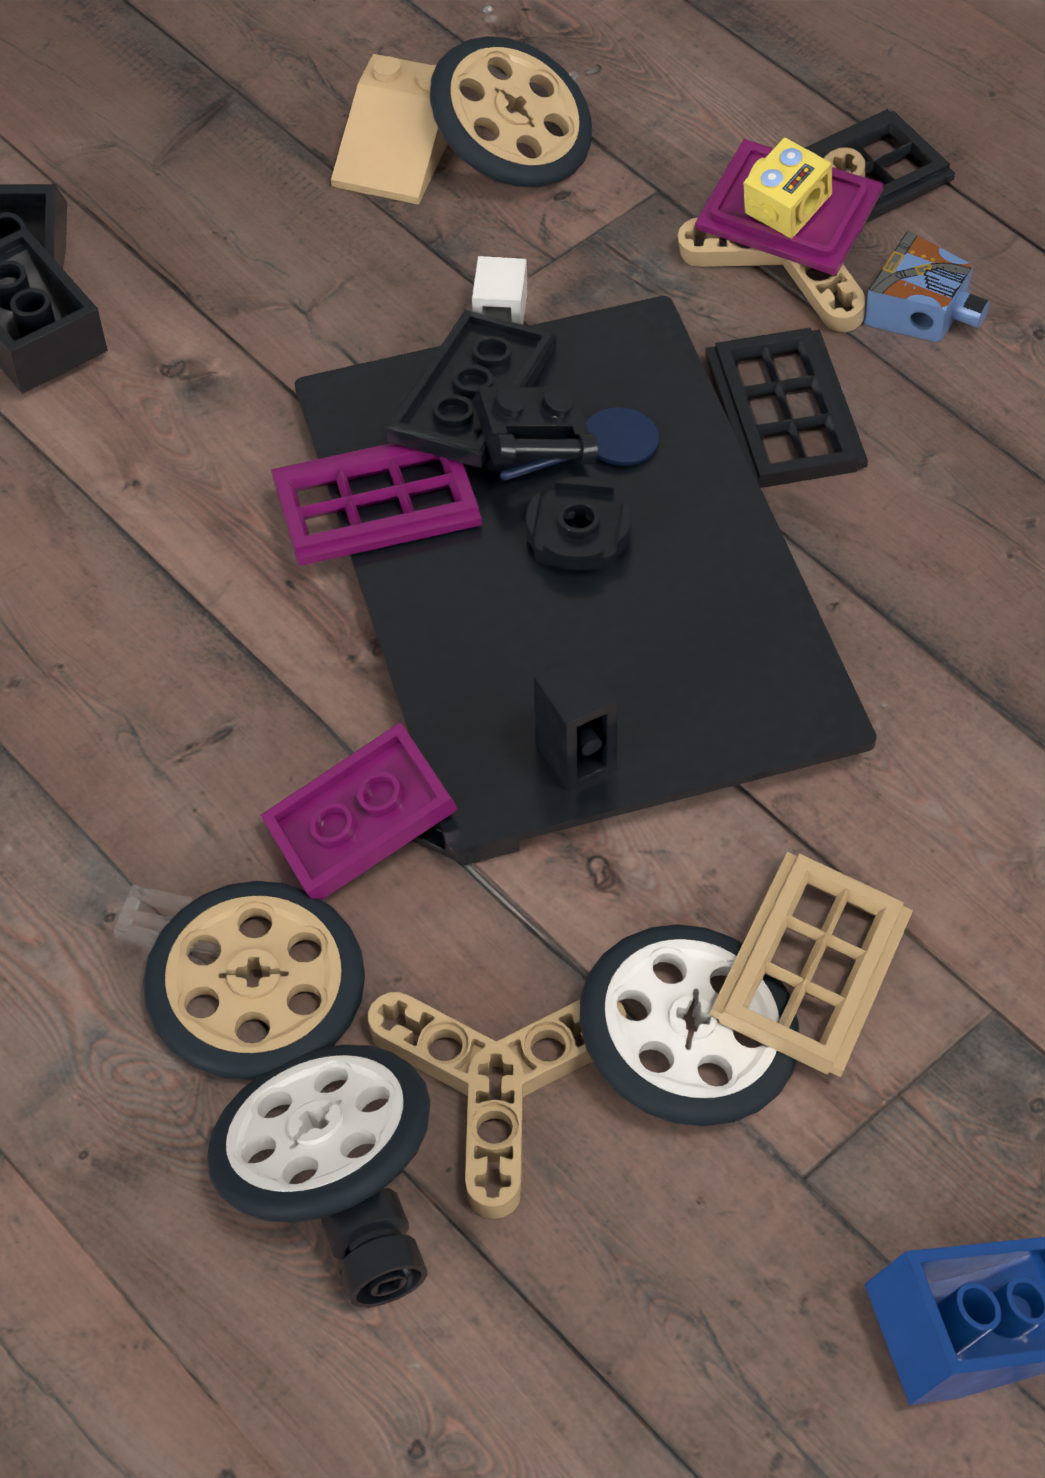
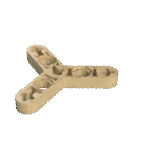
(816, 292)
(470, 1074)

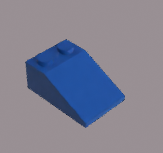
(963, 1317)

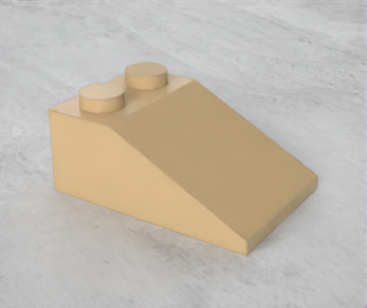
(390, 132)

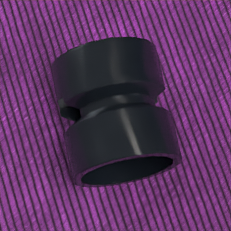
(376, 1251)

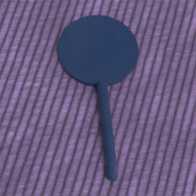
(622, 439)

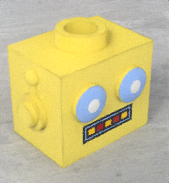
(787, 187)

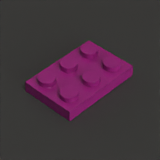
(358, 812)

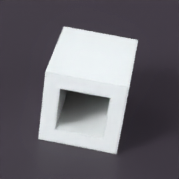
(501, 288)

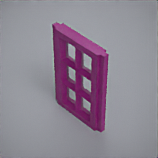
(377, 533)

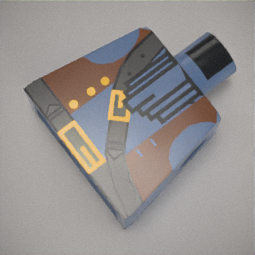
(923, 292)

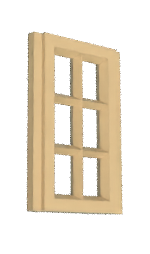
(860, 988)

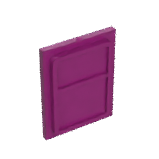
(819, 243)

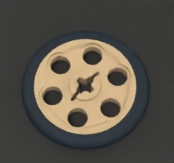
(500, 158)
(216, 916)

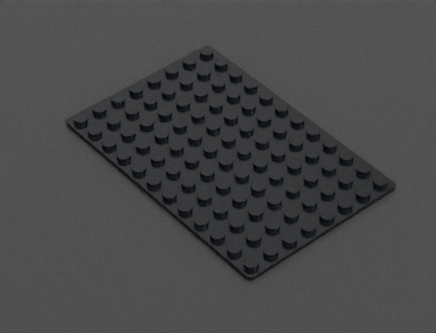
(691, 630)

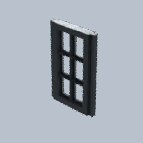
(932, 174)
(828, 393)

